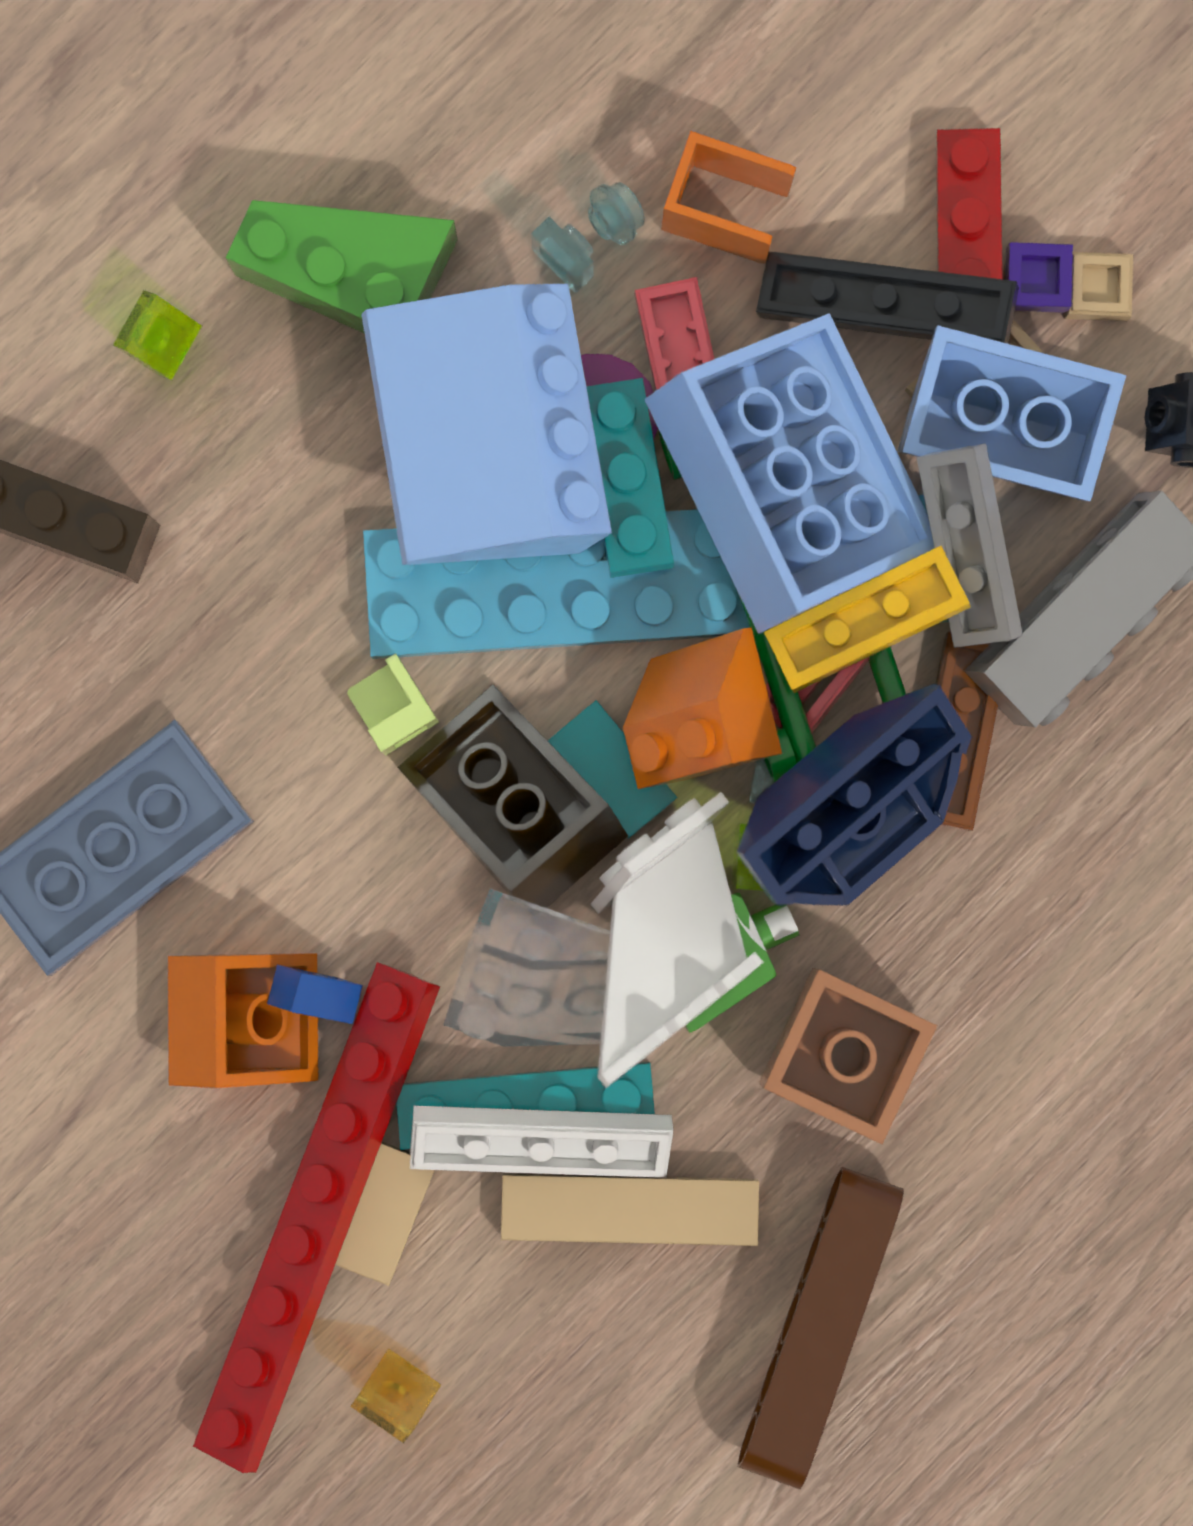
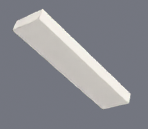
(540, 1141)

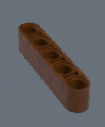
(820, 1328)

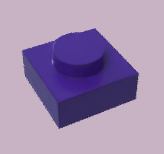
(1041, 274)

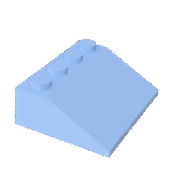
(486, 425)
(791, 470)

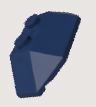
(857, 801)

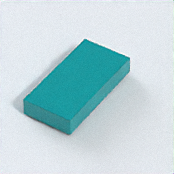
(601, 756)

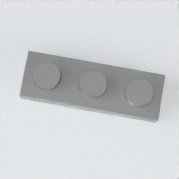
(969, 529)

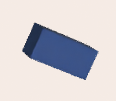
(314, 994)

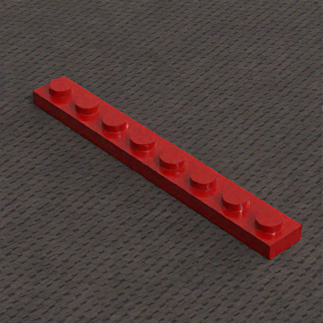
(316, 1218)

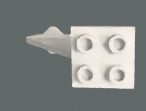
(670, 937)

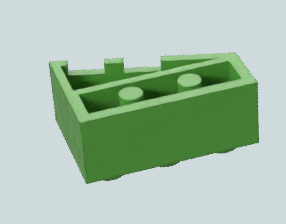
(341, 257)

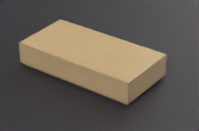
(384, 1215)

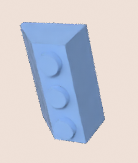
(1034, 411)

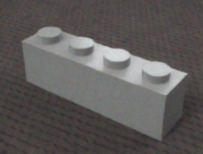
(1088, 611)

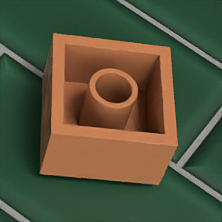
(847, 1055)

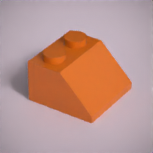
(700, 712)
(227, 1031)

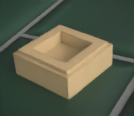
(1101, 286)

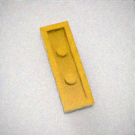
(867, 619)

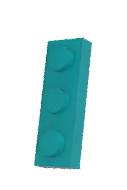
(630, 479)

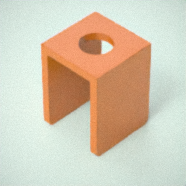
(734, 164)

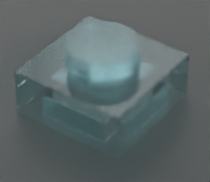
(564, 252)

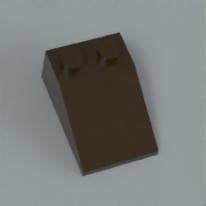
(514, 800)

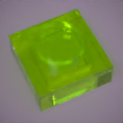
(157, 335)

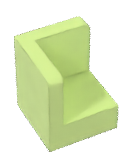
(392, 706)

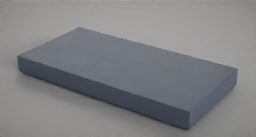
(115, 847)

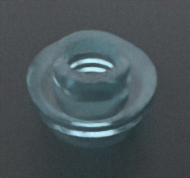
(615, 212)

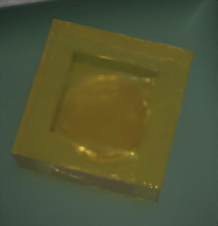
(396, 1395)

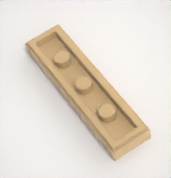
(630, 1209)

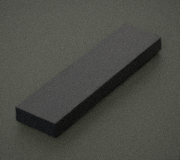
(885, 297)

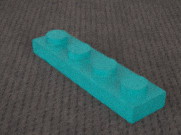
(544, 1090)

